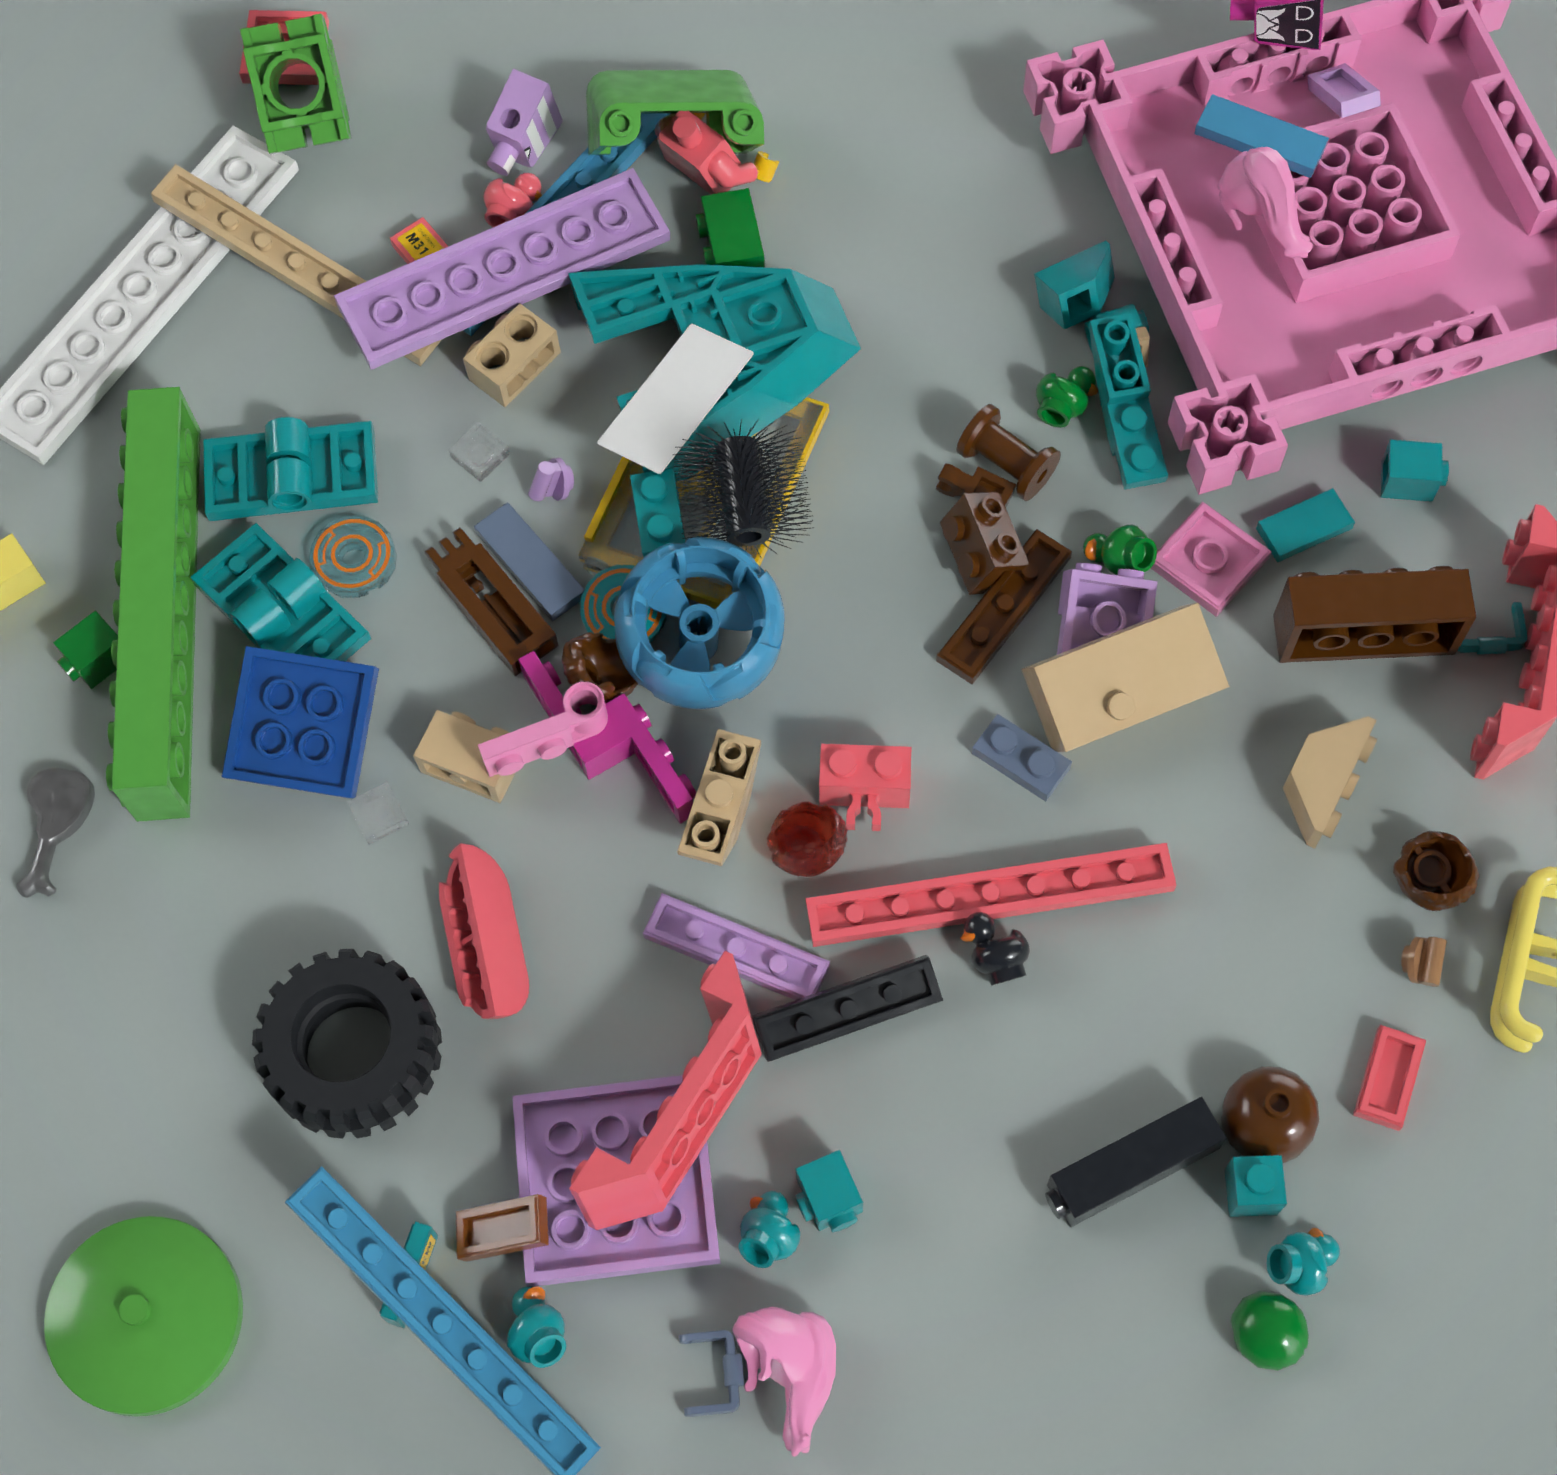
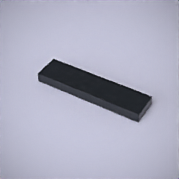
(847, 1008)

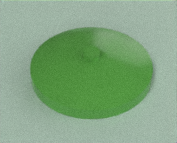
(143, 1316)

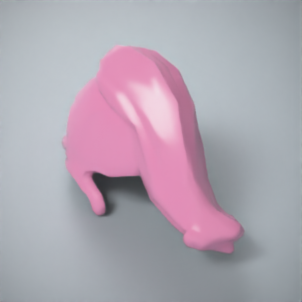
(1263, 186)
(796, 1354)

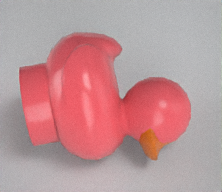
(509, 201)

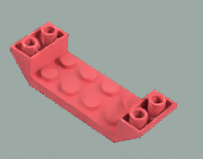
(1521, 727)
(620, 1192)

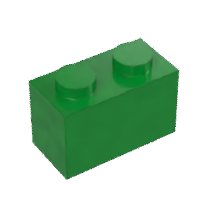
(730, 229)

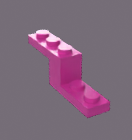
(621, 738)

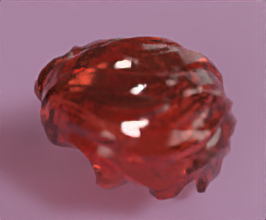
(807, 839)

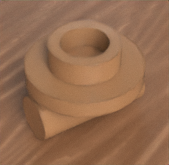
(1424, 960)

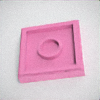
(1210, 559)

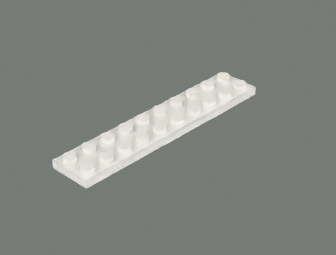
(130, 303)

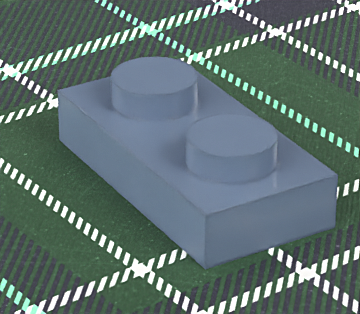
(1021, 757)

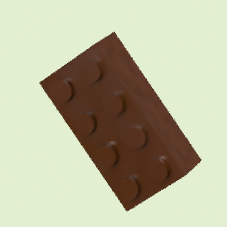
(1373, 614)

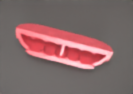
(483, 935)

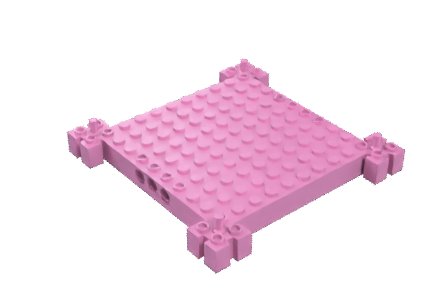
(1419, 216)

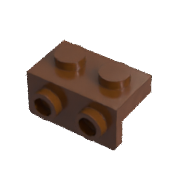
(982, 540)

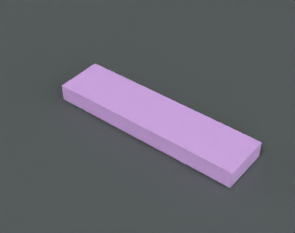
(755, 954)

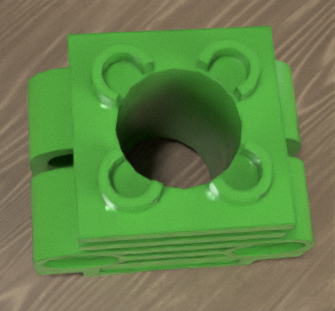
(269, 56)

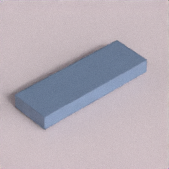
(529, 561)

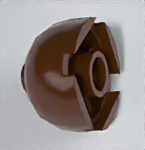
(1270, 1113)

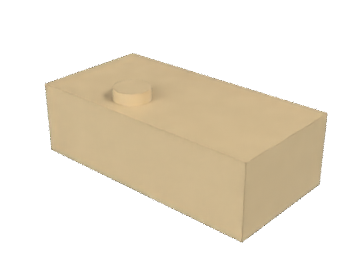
(1125, 678)

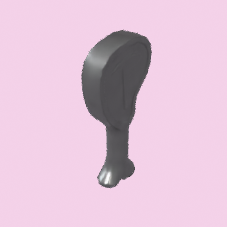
(62, 805)

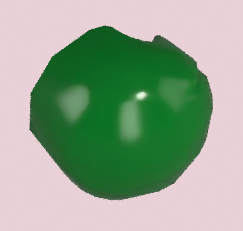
(1270, 1330)

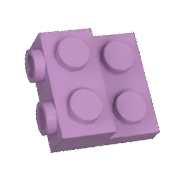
(1101, 603)

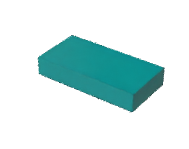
(1305, 525)

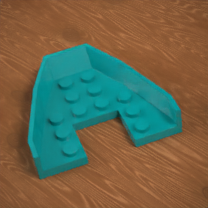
(775, 312)

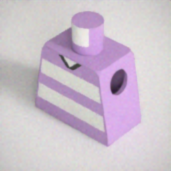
(522, 122)

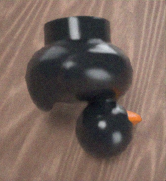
(998, 958)

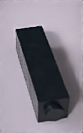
(1134, 1162)

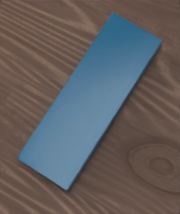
(1249, 129)

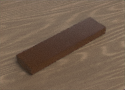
(1003, 608)

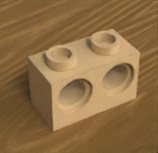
(519, 359)

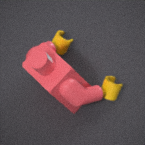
(706, 154)

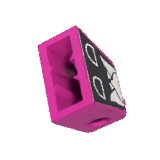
(1282, 21)

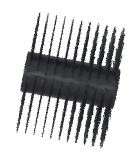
(743, 489)

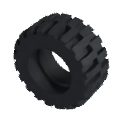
(312, 998)

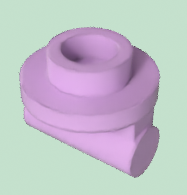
(552, 479)

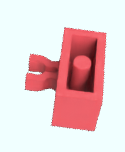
(865, 778)

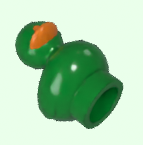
(1065, 398)
(1122, 549)

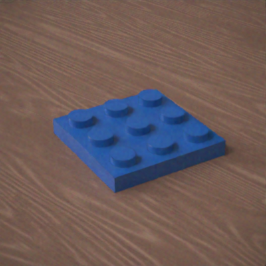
(300, 722)

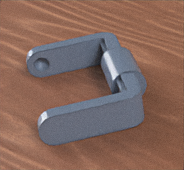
(731, 1367)

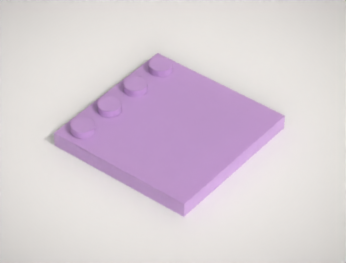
(564, 1129)

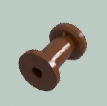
(1008, 452)

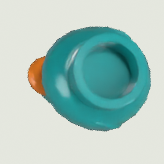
(767, 1231)
(1303, 1261)
(537, 1330)

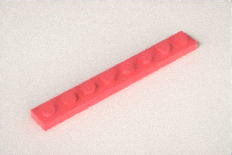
(994, 892)

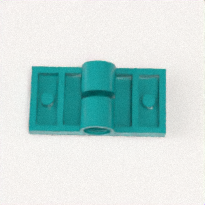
(290, 469)
(278, 600)

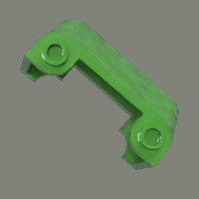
(621, 96)

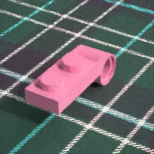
(550, 736)

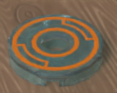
(347, 535)

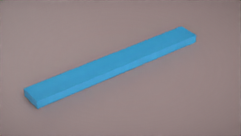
(442, 1325)

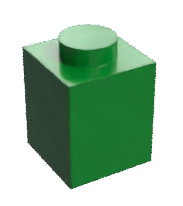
(87, 650)

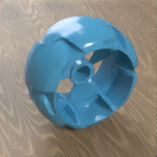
(752, 606)

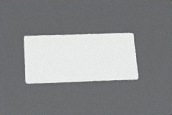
(675, 398)

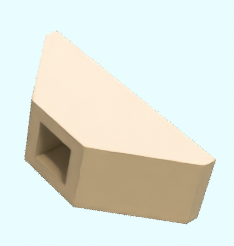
(1325, 774)
(721, 798)

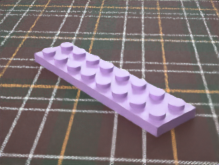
(501, 268)

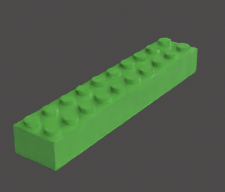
(155, 607)

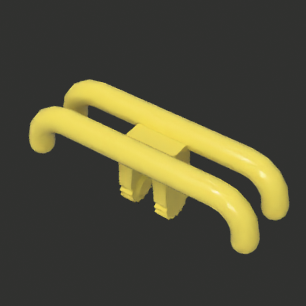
(1516, 965)

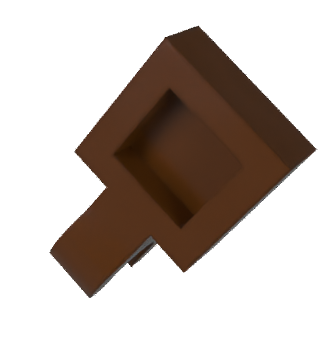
(956, 482)

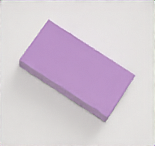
(1344, 90)

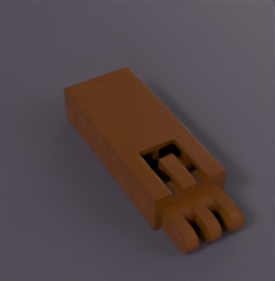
(502, 619)

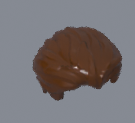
(598, 662)
(1436, 871)

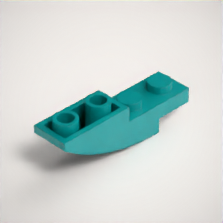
(1125, 401)

